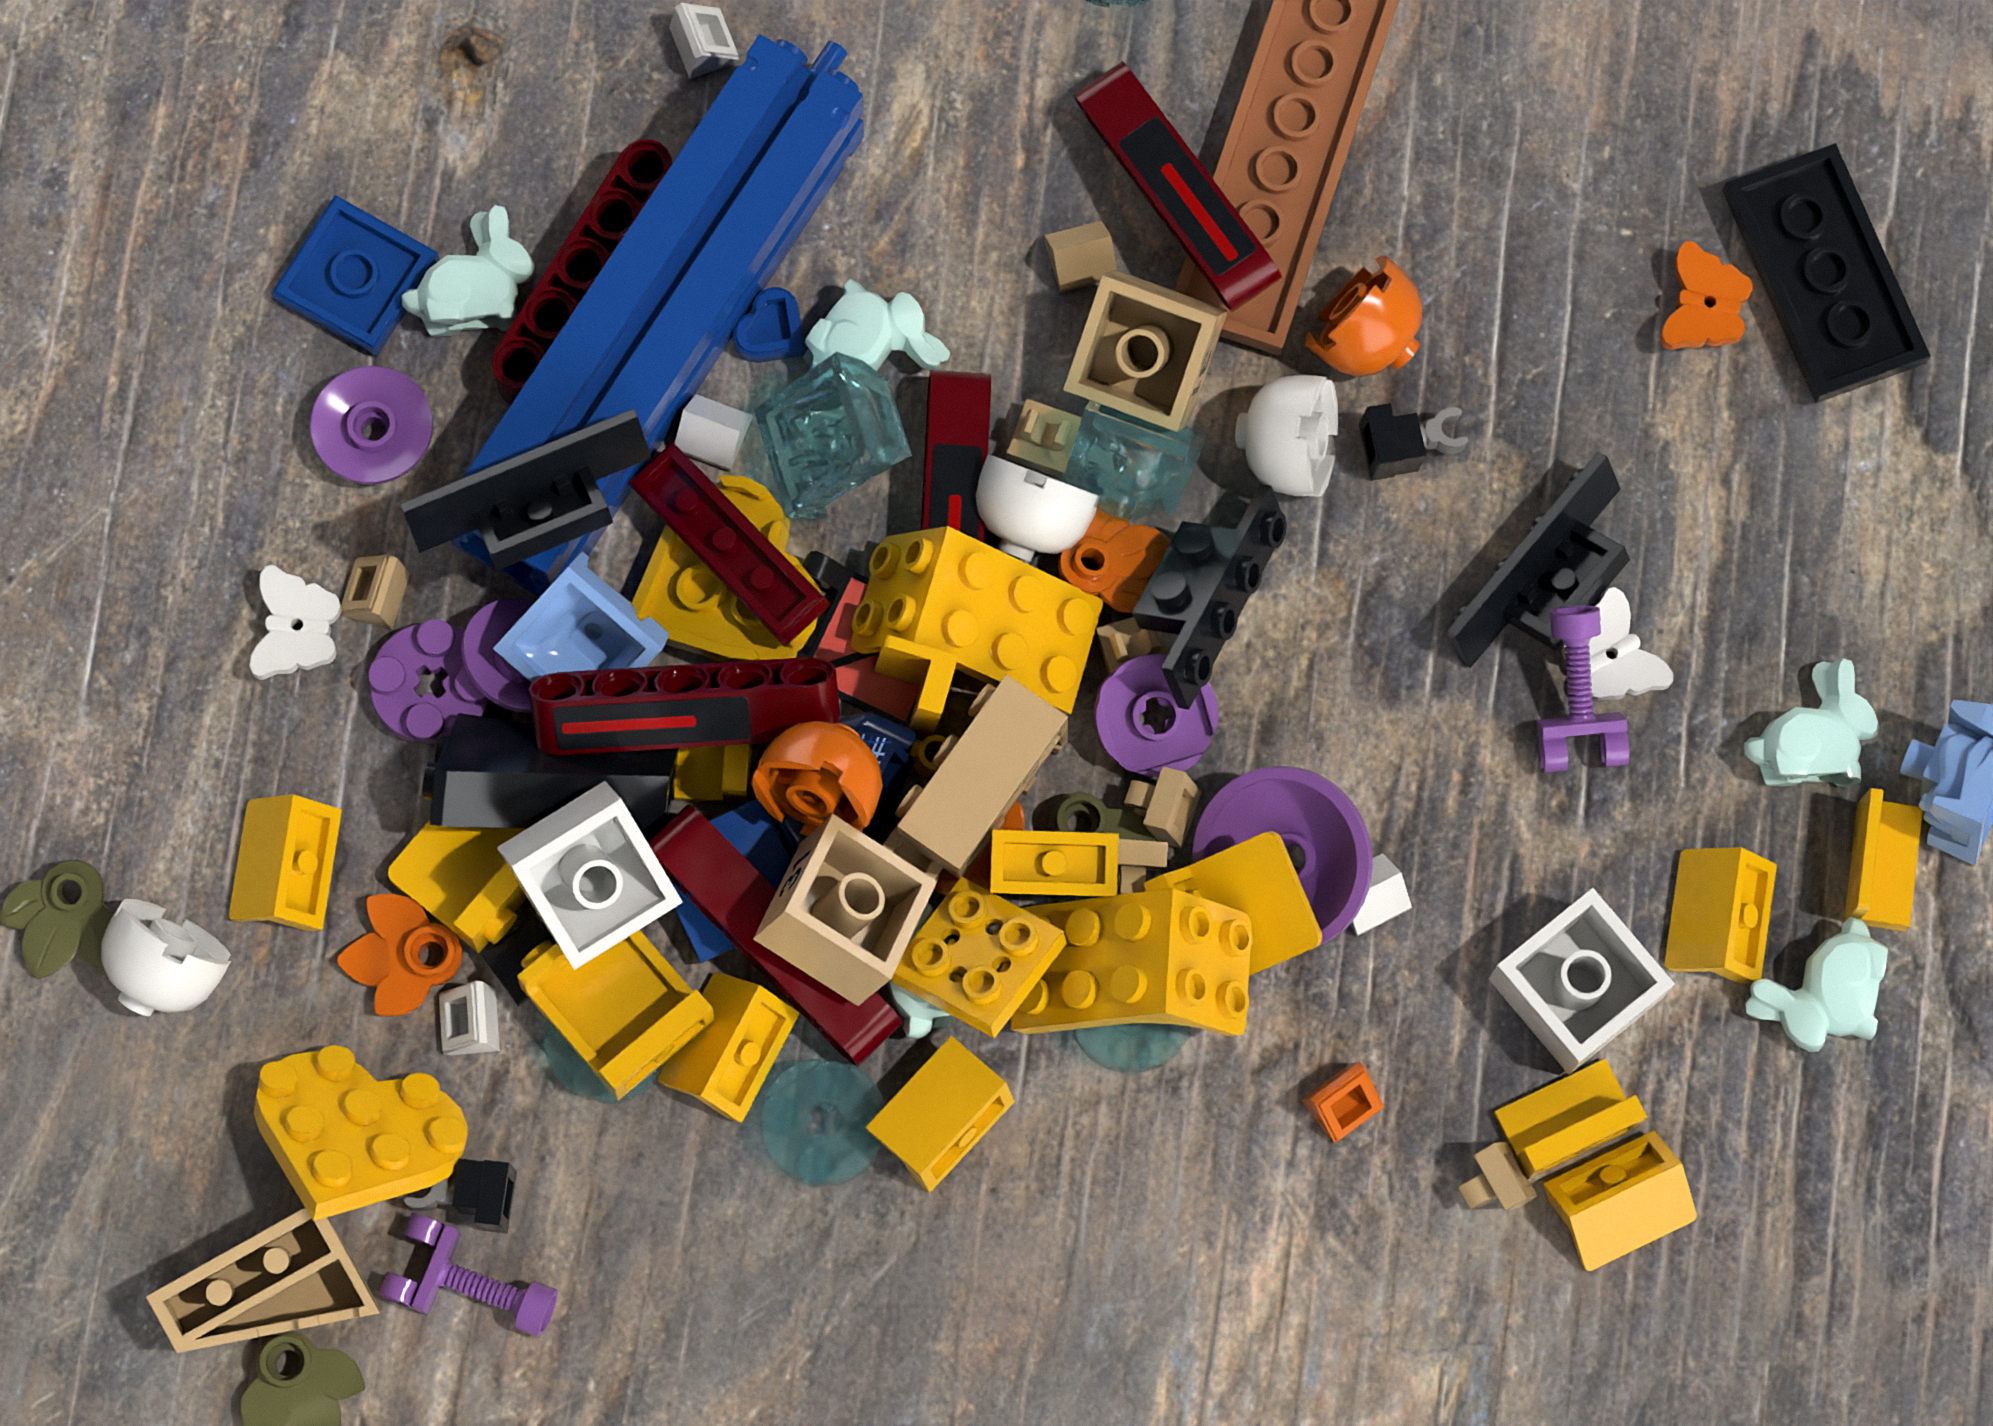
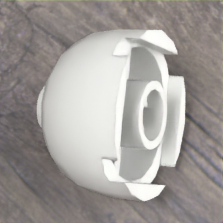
(1290, 434)
(1031, 509)
(159, 961)

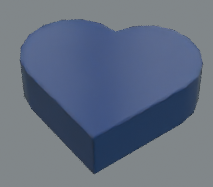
(771, 329)

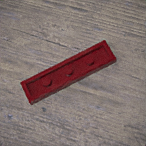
(729, 544)

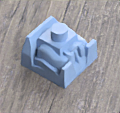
(580, 628)
(1957, 780)

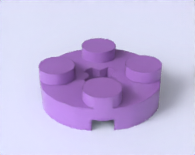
(396, 674)
(1135, 745)

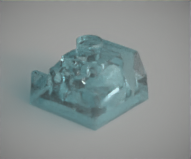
(830, 434)
(1135, 459)

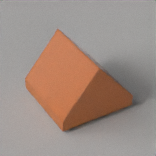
(1343, 1101)

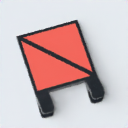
(855, 672)

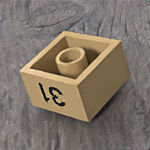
(1145, 350)
(845, 910)

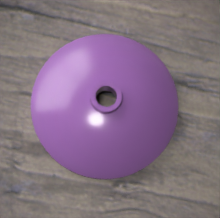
(1305, 814)

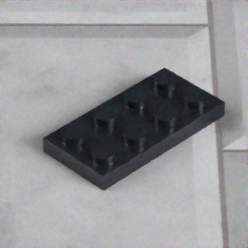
(1826, 273)

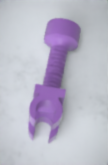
(1576, 628)
(529, 1306)

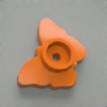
(1702, 280)

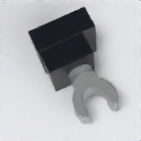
(1399, 442)
(478, 1190)

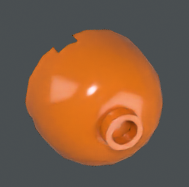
(1370, 322)
(819, 773)

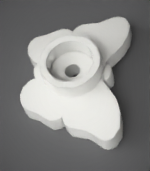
(290, 604)
(1632, 669)

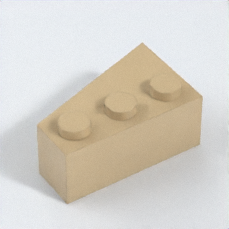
(981, 775)
(267, 1285)

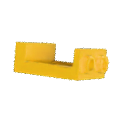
(617, 1010)

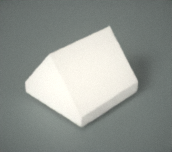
(702, 39)
(712, 431)
(1385, 897)
(469, 1019)

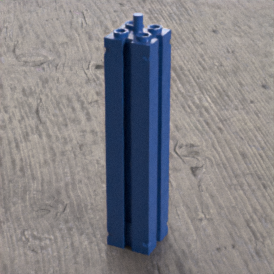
(685, 271)

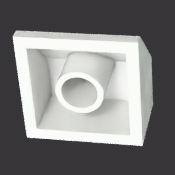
(590, 874)

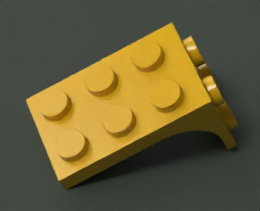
(980, 606)
(1143, 961)

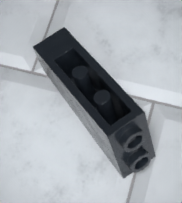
(499, 778)

